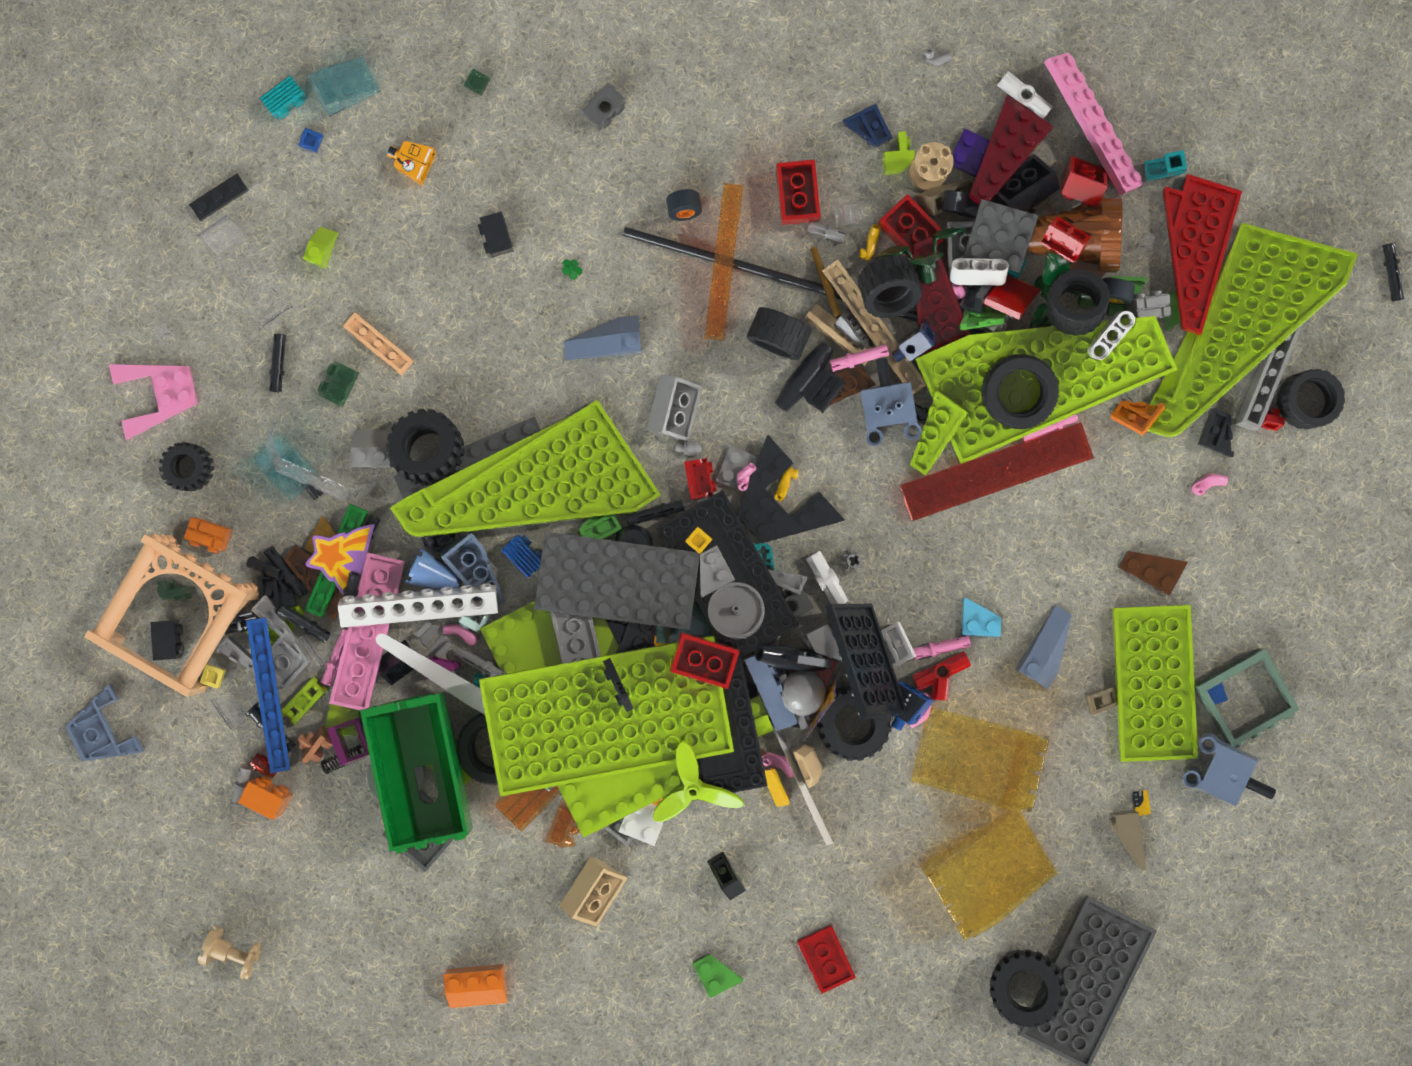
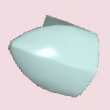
(473, 622)

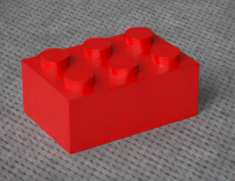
(1083, 182)
(798, 192)
(908, 224)
(704, 660)

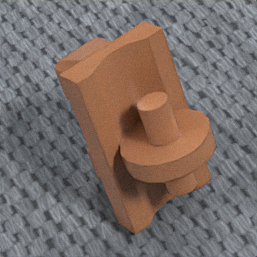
(311, 742)

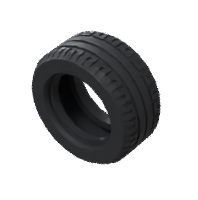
(1046, 400)
(466, 752)

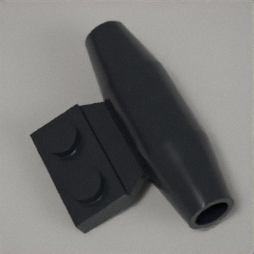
(812, 382)
(791, 658)

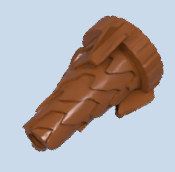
(1101, 223)

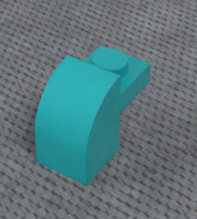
(1169, 166)

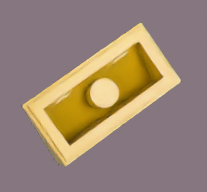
(776, 787)

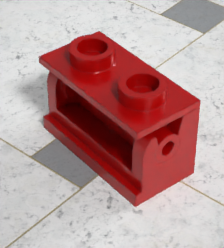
(1065, 239)
(699, 478)

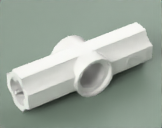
(1014, 87)
(827, 579)

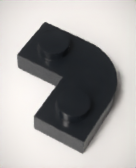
(622, 696)

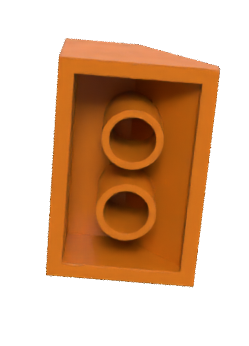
(475, 985)

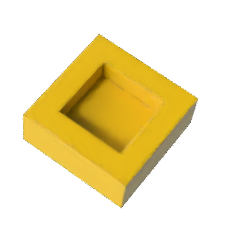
(698, 540)

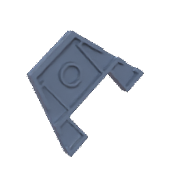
(93, 734)

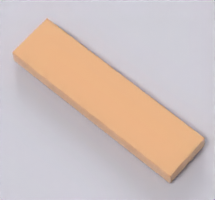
(378, 343)

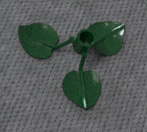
(927, 261)
(1053, 267)

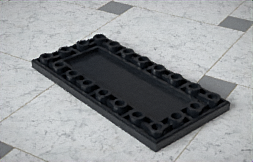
(723, 525)
(744, 766)

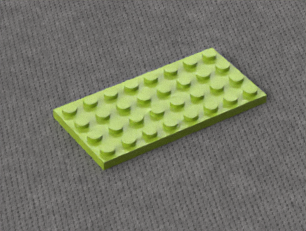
(1155, 683)

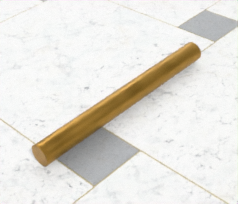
(826, 284)

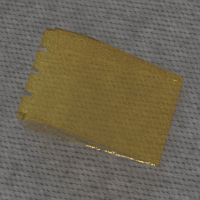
(981, 759)
(989, 873)

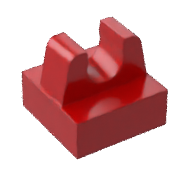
(1273, 420)

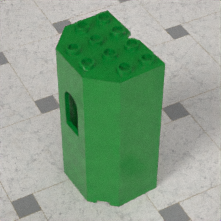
(410, 736)

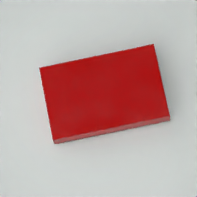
(1012, 297)
(826, 959)

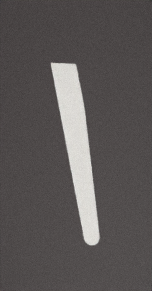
(444, 678)
(804, 790)

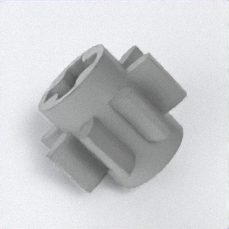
(859, 559)

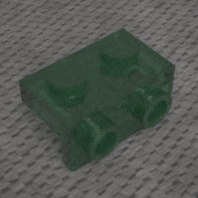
(338, 383)
(168, 591)

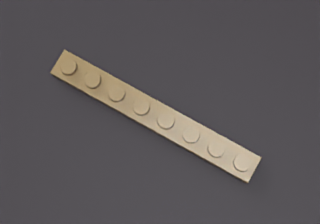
(872, 325)

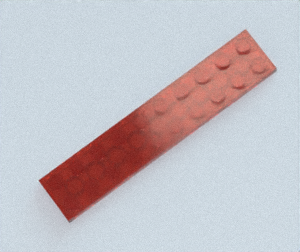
(996, 471)

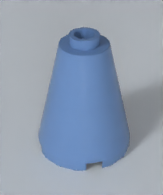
(431, 573)

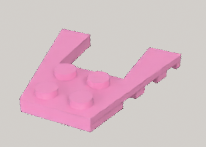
(172, 390)

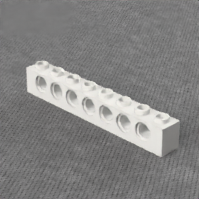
(390, 614)

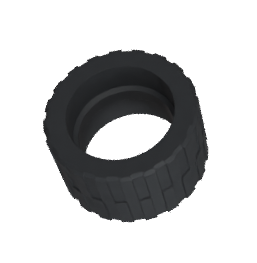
(1081, 281)
(889, 286)
(779, 333)
(1332, 391)

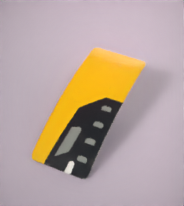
(1141, 802)

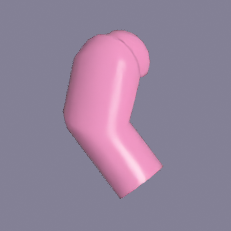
(744, 476)

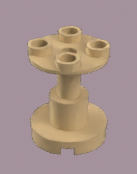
(931, 166)
(222, 950)

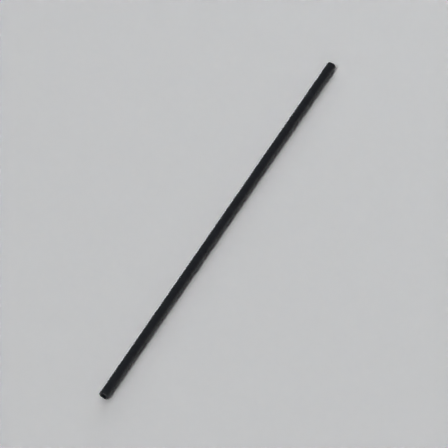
(746, 267)

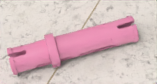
(859, 357)
(1056, 426)
(934, 649)
(332, 665)

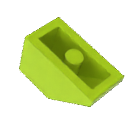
(320, 247)

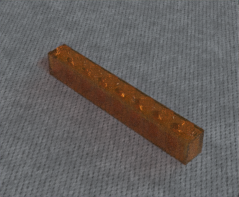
(723, 262)

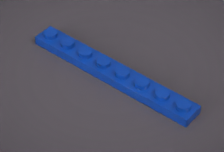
(268, 694)

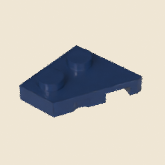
(869, 126)

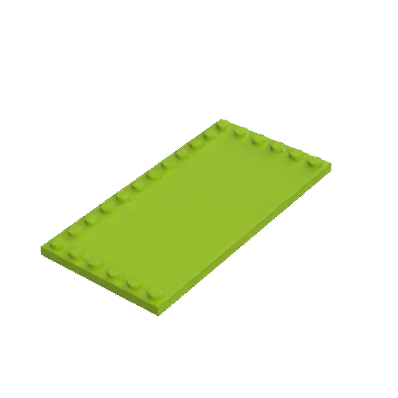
(528, 642)
(568, 728)

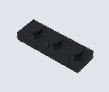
(219, 197)

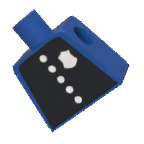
(916, 705)

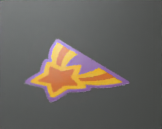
(341, 554)
(829, 698)

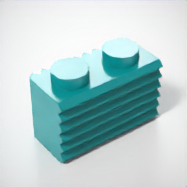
(283, 98)

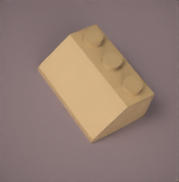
(593, 892)

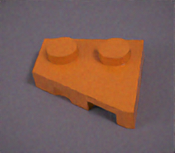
(1137, 415)

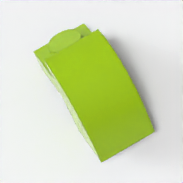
(898, 161)
(761, 718)

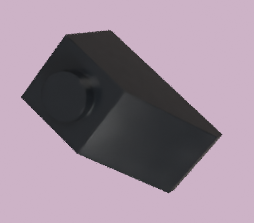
(726, 876)

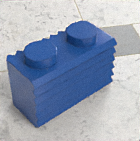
(523, 555)

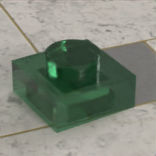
(477, 82)

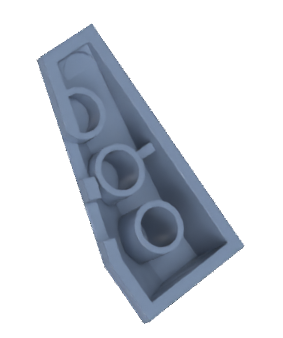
(610, 339)
(470, 563)
(1045, 652)

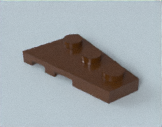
(855, 379)
(1154, 570)

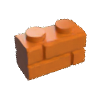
(208, 534)

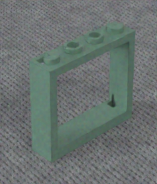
(1231, 670)

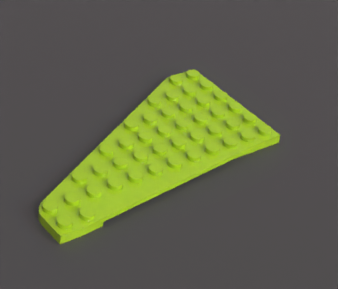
(1259, 300)
(552, 476)

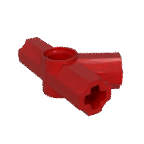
(940, 684)

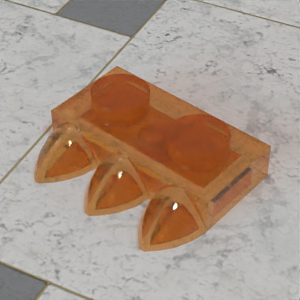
(562, 827)

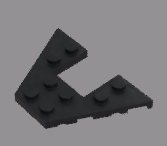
(764, 513)

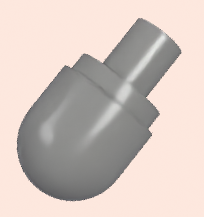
(689, 448)

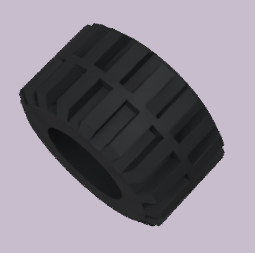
(201, 471)

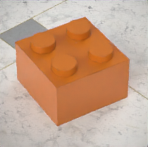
(265, 797)

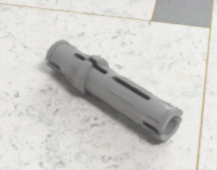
(485, 667)

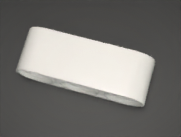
(979, 271)
(1120, 331)

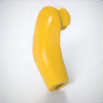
(871, 243)
(784, 483)

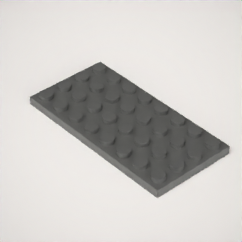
(617, 580)
(1098, 968)

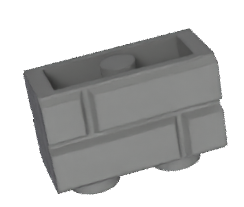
(1150, 305)

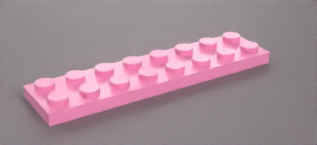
(1094, 123)
(360, 652)

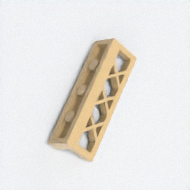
(825, 324)

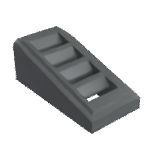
(852, 329)

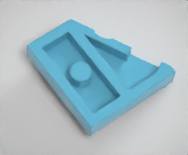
(979, 621)

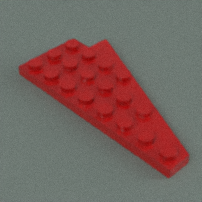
(1198, 234)

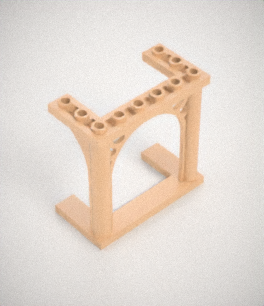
(234, 599)

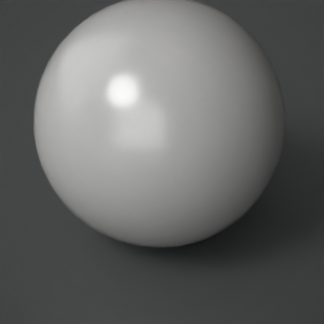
(803, 692)

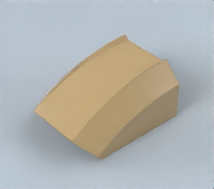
(808, 763)

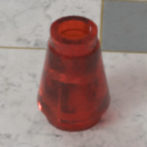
(261, 765)

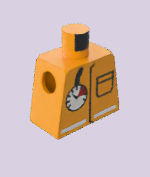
(413, 160)

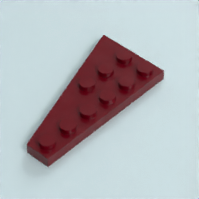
(1012, 142)
(938, 302)

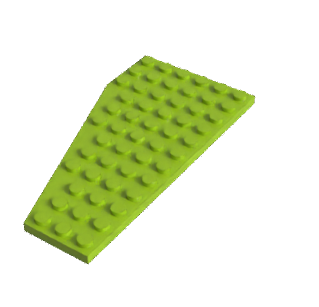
(1082, 381)

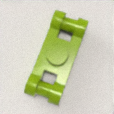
(303, 701)

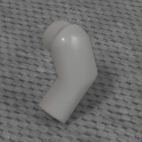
(935, 59)

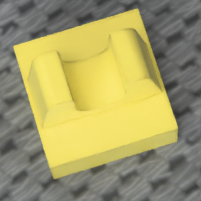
(212, 676)

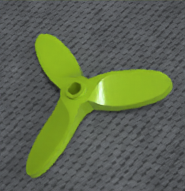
(692, 789)

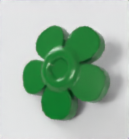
(571, 268)

